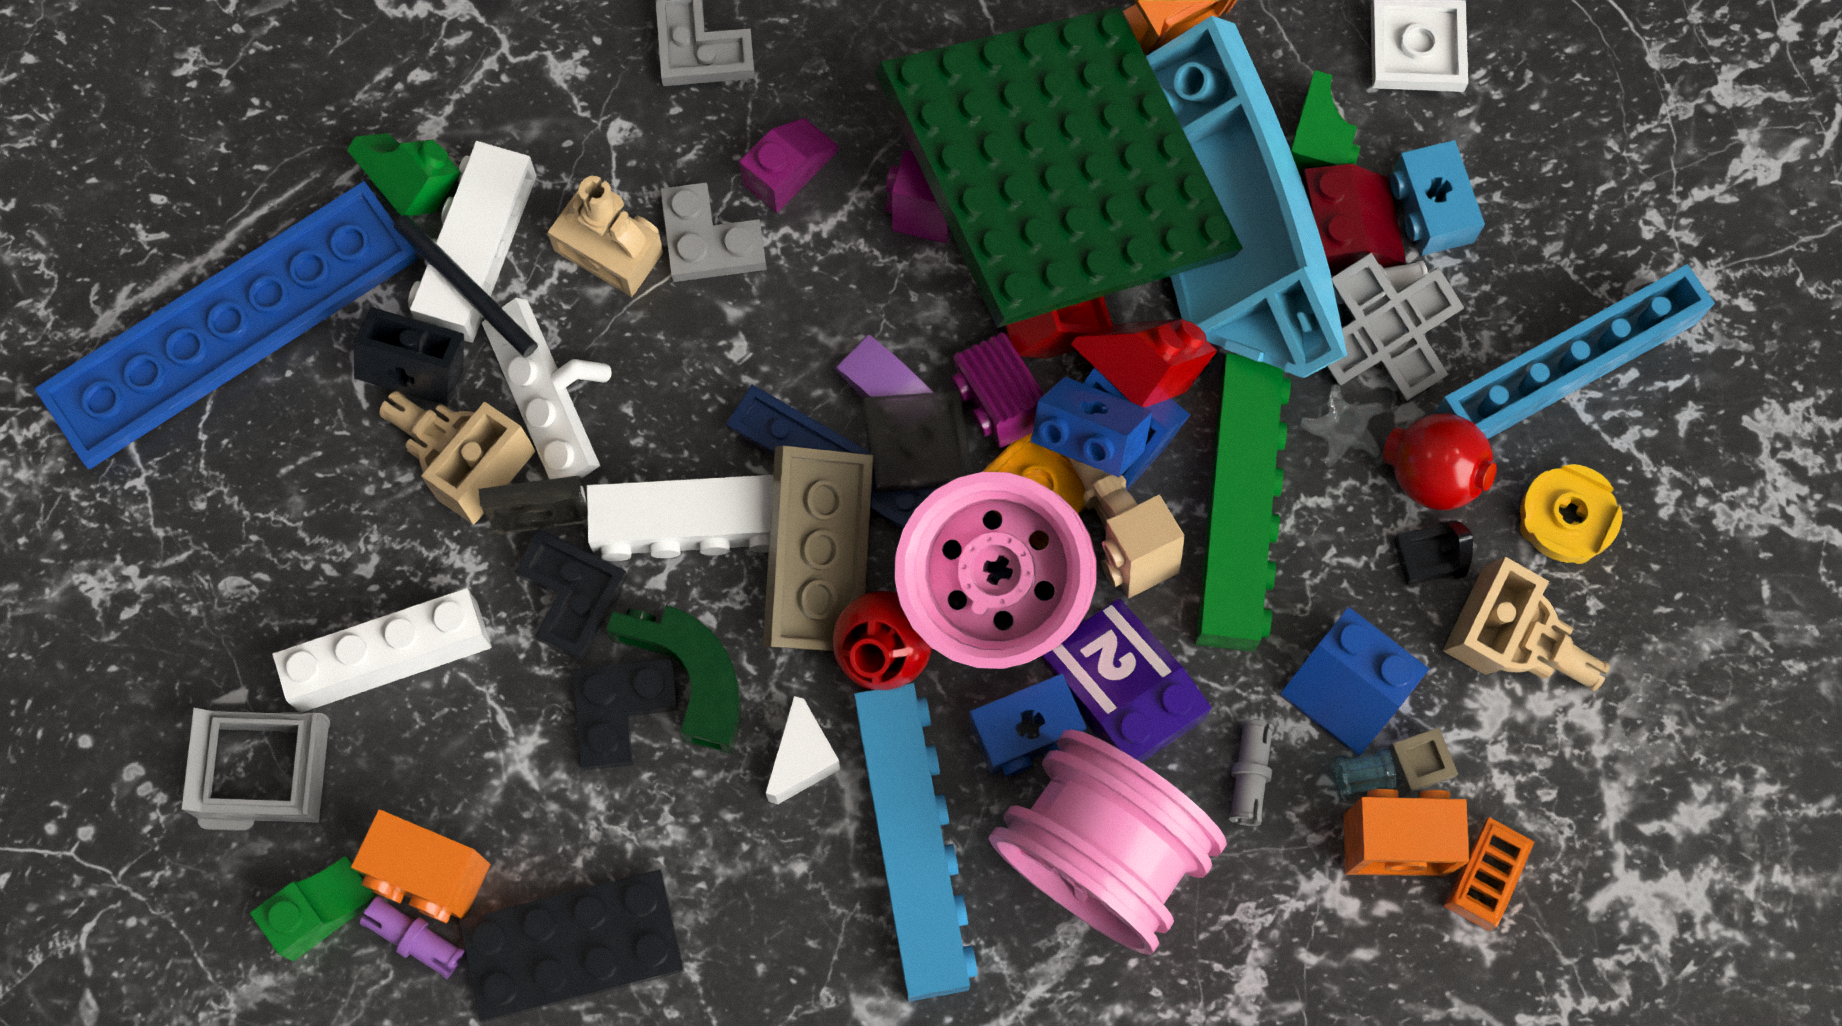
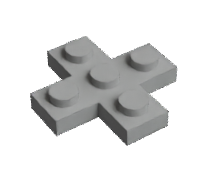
(1392, 325)

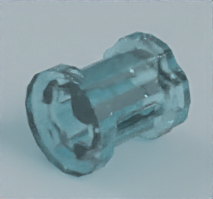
(1364, 773)

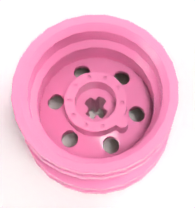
(927, 577)
(1108, 840)

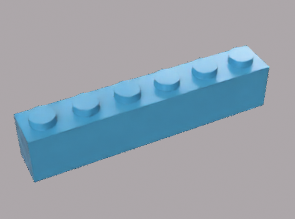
(1581, 353)
(913, 844)

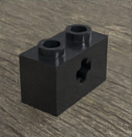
(408, 355)

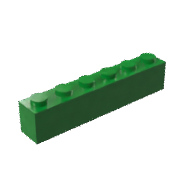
(1241, 505)

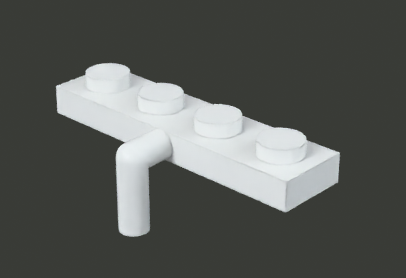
(543, 396)

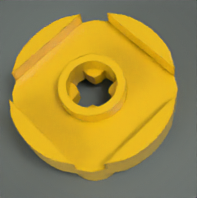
(1545, 525)

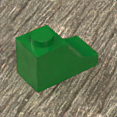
(1321, 132)
(408, 174)
(312, 908)

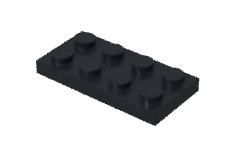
(571, 946)

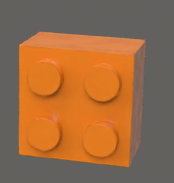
(1406, 834)
(422, 865)

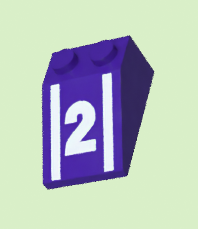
(1127, 683)

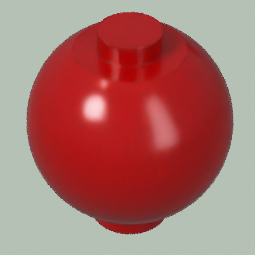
(1441, 461)
(878, 643)

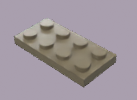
(815, 544)

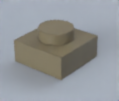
(1423, 760)

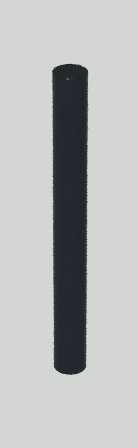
(465, 285)

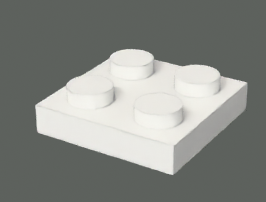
(1419, 45)

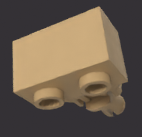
(604, 239)
(461, 450)
(1141, 539)
(1517, 630)

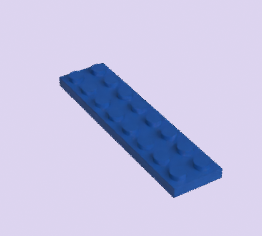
(225, 325)

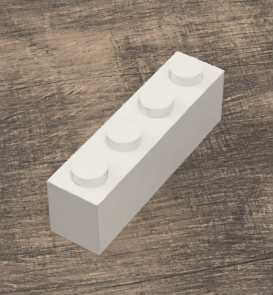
(475, 234)
(679, 516)
(381, 650)

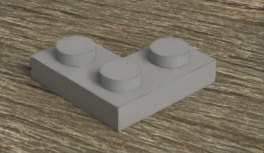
(699, 56)
(705, 249)

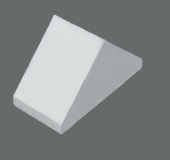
(802, 755)

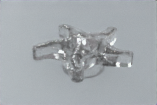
(1344, 427)

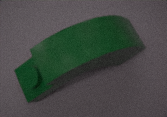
(715, 695)

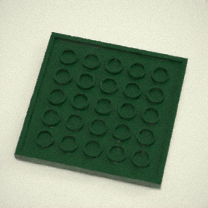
(1057, 163)

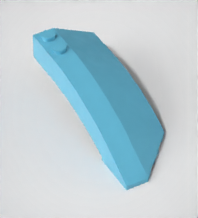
(1278, 291)

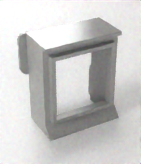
(241, 813)

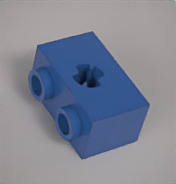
(1091, 426)
(999, 722)

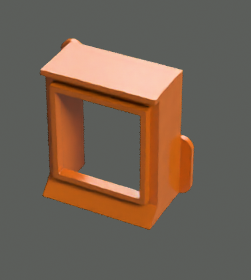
(1164, 20)

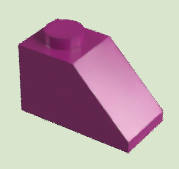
(785, 162)

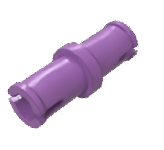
(412, 937)

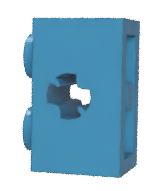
(1442, 175)

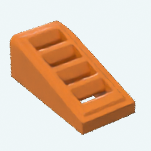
(1472, 909)

